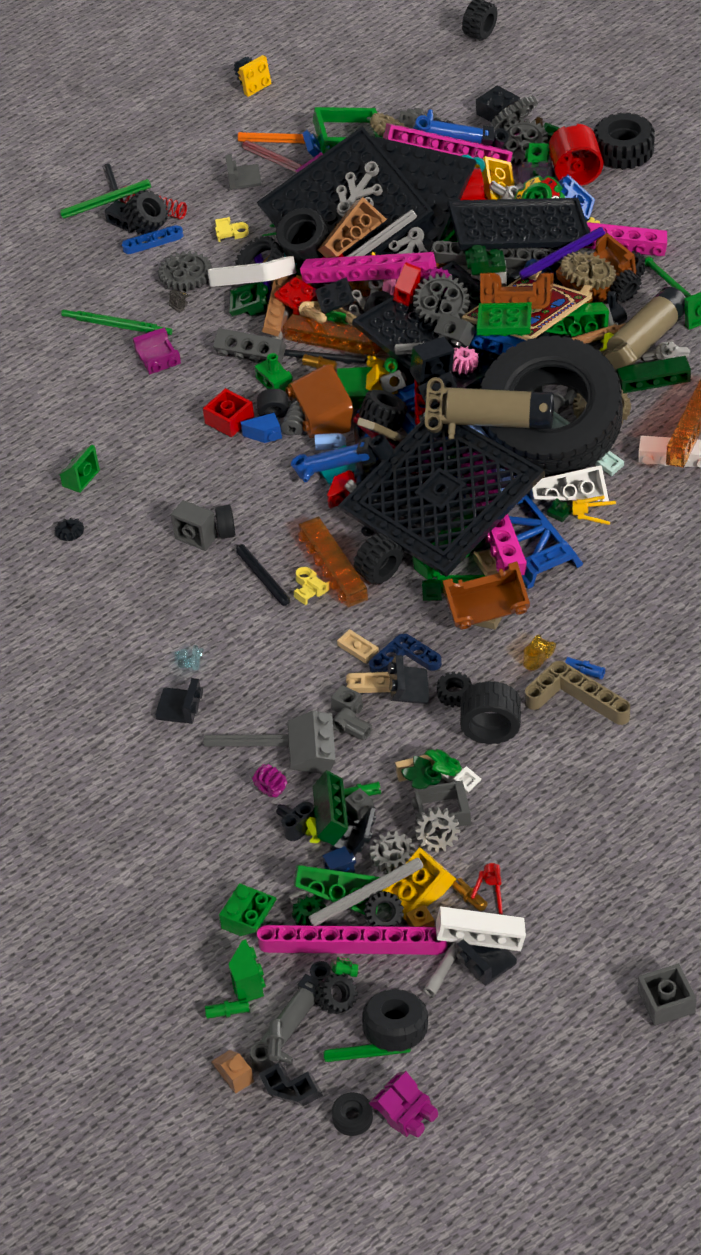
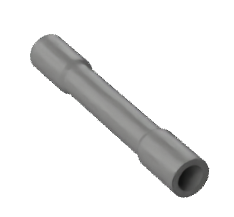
(437, 978)

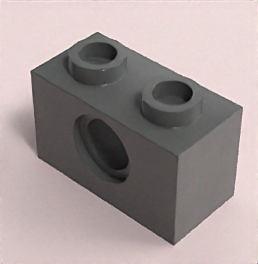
(455, 330)

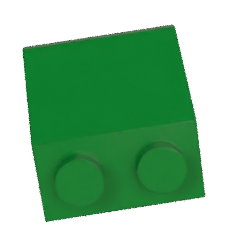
(80, 470)

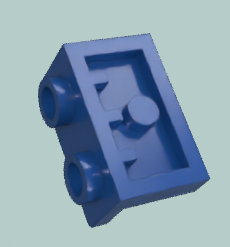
(312, 143)

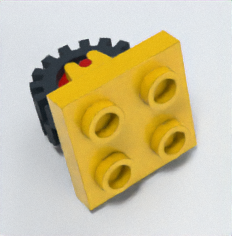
(253, 74)

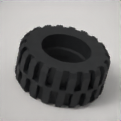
(625, 140)

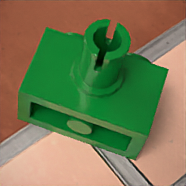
(272, 373)

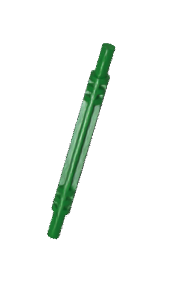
(113, 321)

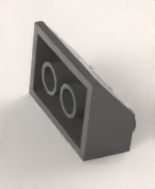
(311, 742)

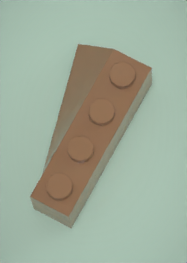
(353, 226)

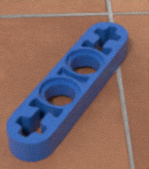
(174, 233)

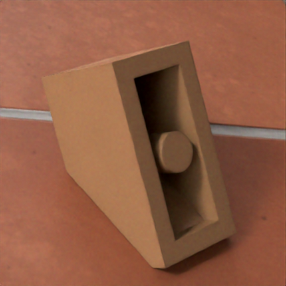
(234, 1070)

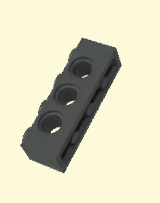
(226, 337)

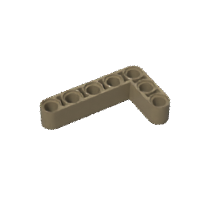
(578, 685)

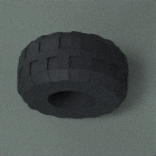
(395, 1020)

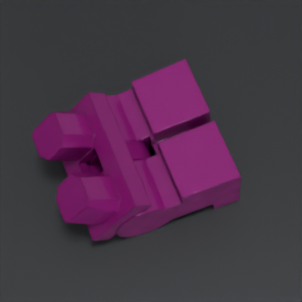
(404, 1105)

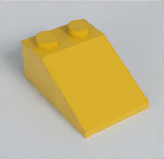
(497, 171)
(423, 885)

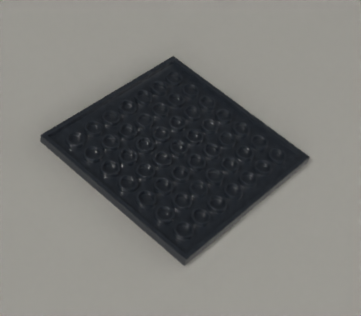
(436, 178)
(317, 184)
(399, 324)

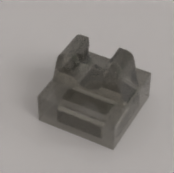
(177, 300)

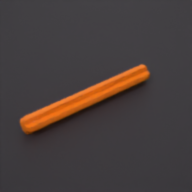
(271, 137)

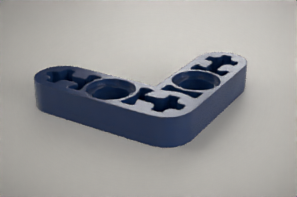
(403, 649)

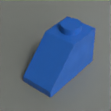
(262, 428)

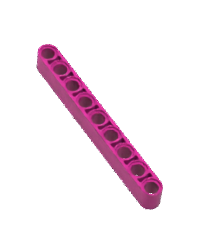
(337, 940)

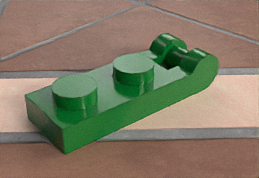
(344, 966)

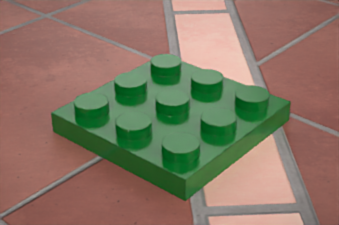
(504, 319)

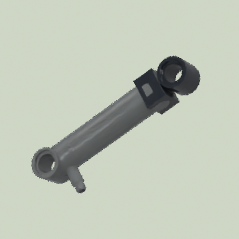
(292, 1015)

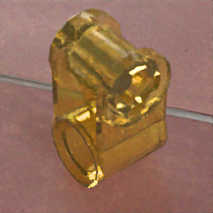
(537, 652)

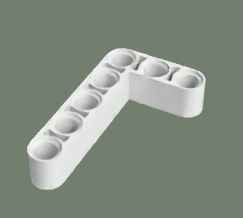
(252, 272)

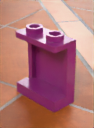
(156, 351)

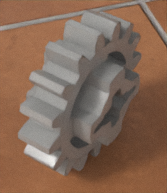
(445, 826)
(391, 851)

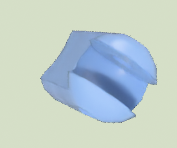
(329, 441)

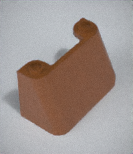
(613, 252)
(493, 292)
(322, 401)
(487, 597)

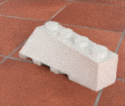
(572, 485)

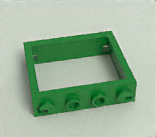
(336, 114)

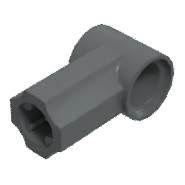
(348, 722)

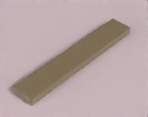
(379, 429)

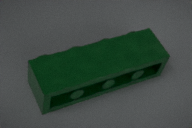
(654, 374)
(330, 808)

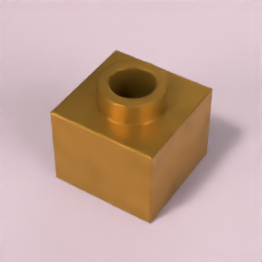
(420, 917)

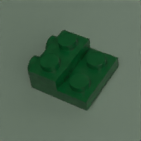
(485, 262)
(249, 298)

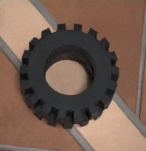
(479, 19)
(145, 212)
(383, 409)
(378, 559)

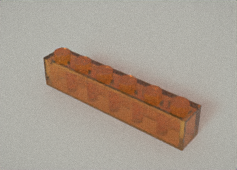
(329, 335)
(332, 562)

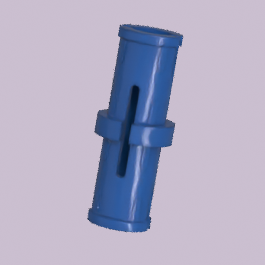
(586, 668)

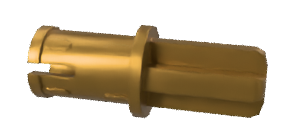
(317, 361)
(466, 891)

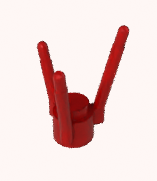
(492, 877)

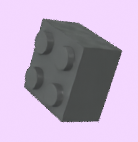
(194, 525)
(666, 994)

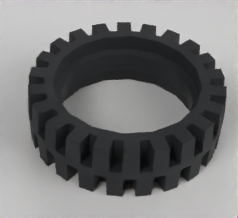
(257, 247)

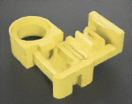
(225, 229)
(310, 585)

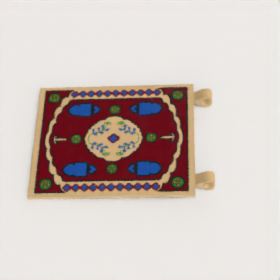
(562, 304)

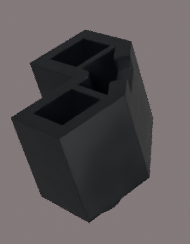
(298, 1091)

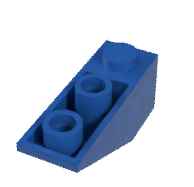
(495, 343)

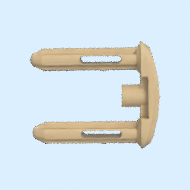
(313, 310)

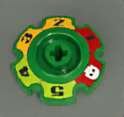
(540, 188)

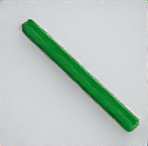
(105, 199)

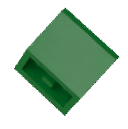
(245, 910)
(246, 973)

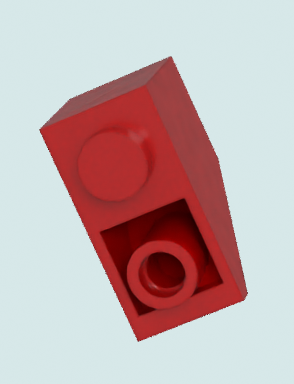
(406, 284)
(337, 490)

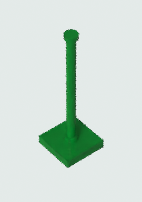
(691, 302)

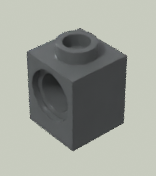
(385, 384)
(347, 698)
(358, 804)

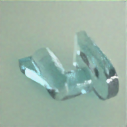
(193, 662)

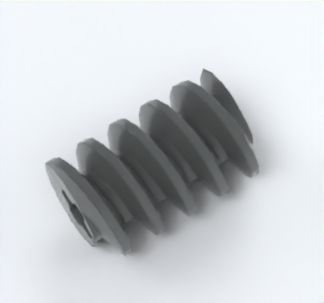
(293, 420)

